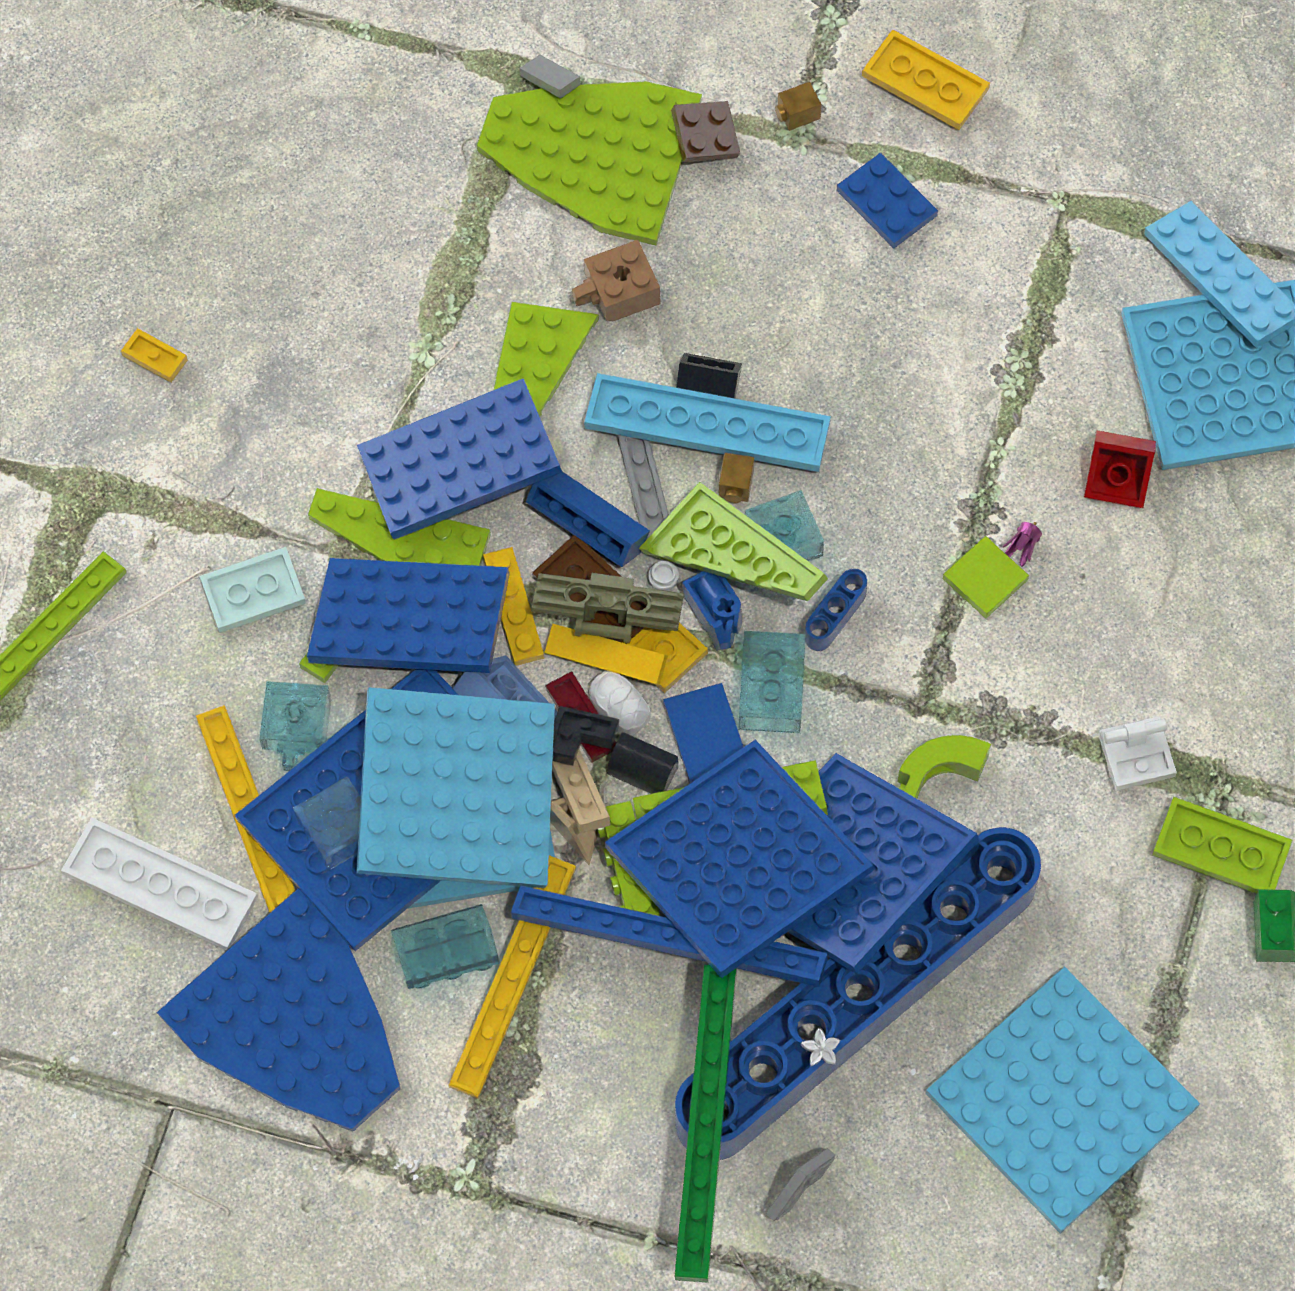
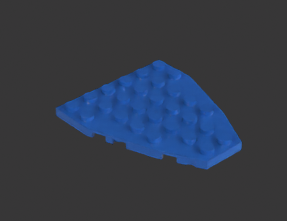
(291, 1018)

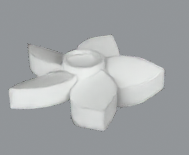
(820, 1048)

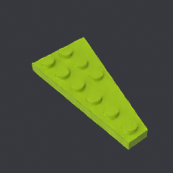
(541, 347)
(365, 527)
(723, 541)

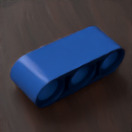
(840, 597)

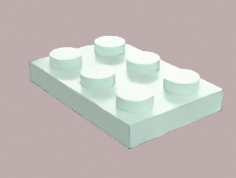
(252, 589)

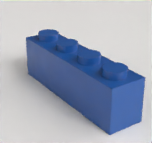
(588, 517)

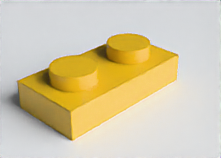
(154, 355)

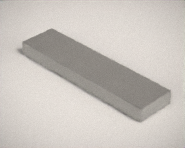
(643, 482)

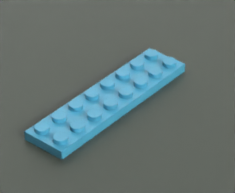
(707, 422)

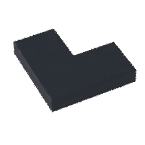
(579, 726)

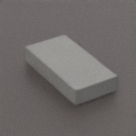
(550, 76)

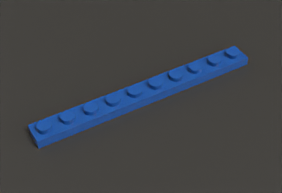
(655, 933)

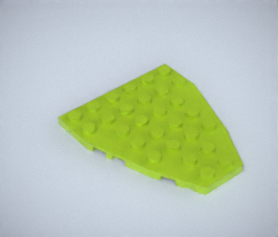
(595, 151)

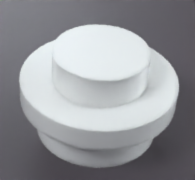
(663, 575)

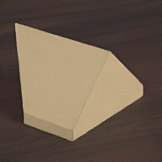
(564, 823)

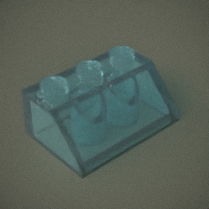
(445, 947)

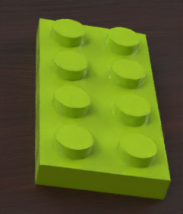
(1221, 846)

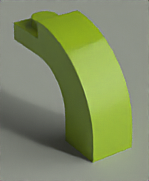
(942, 755)

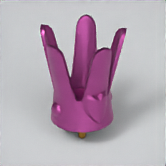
(1025, 538)

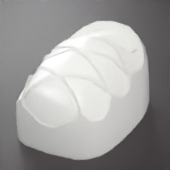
(619, 699)

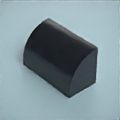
(709, 375)
(642, 764)

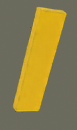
(606, 654)

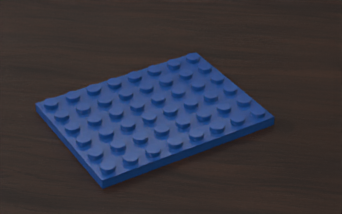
(350, 901)

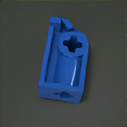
(715, 607)

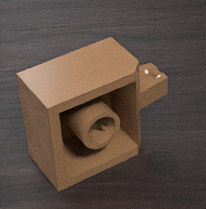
(619, 282)

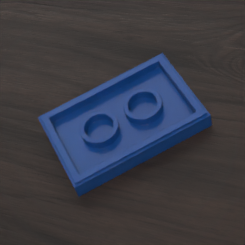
(703, 728)

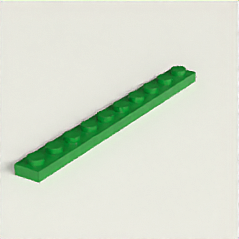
(705, 1127)

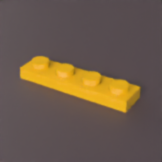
(516, 612)

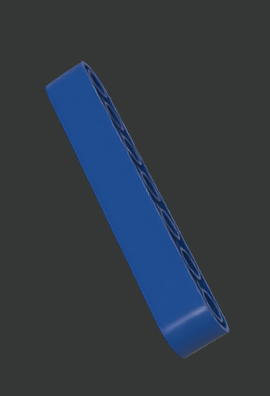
(893, 982)

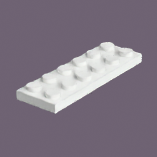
(159, 884)

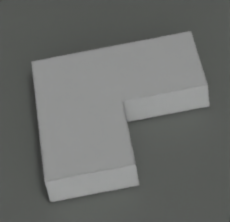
(799, 1182)

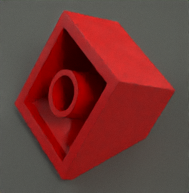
(1120, 469)

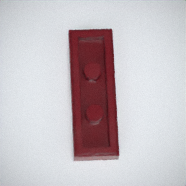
(569, 693)

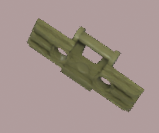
(609, 595)

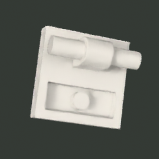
(1137, 753)

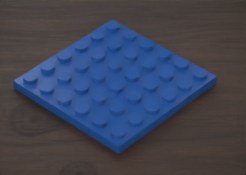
(910, 856)
(739, 858)

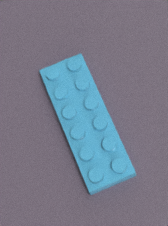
(1223, 273)

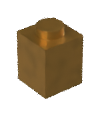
(798, 106)
(736, 477)

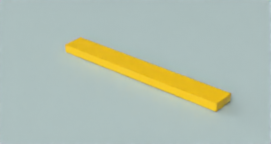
(240, 791)
(506, 992)

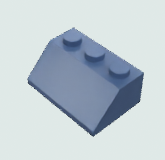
(502, 682)

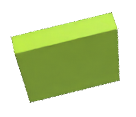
(985, 577)

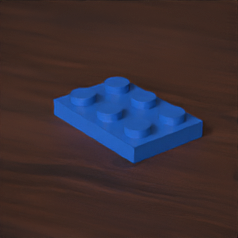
(887, 200)

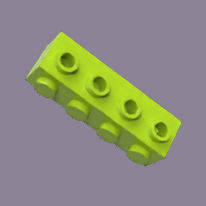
(622, 883)

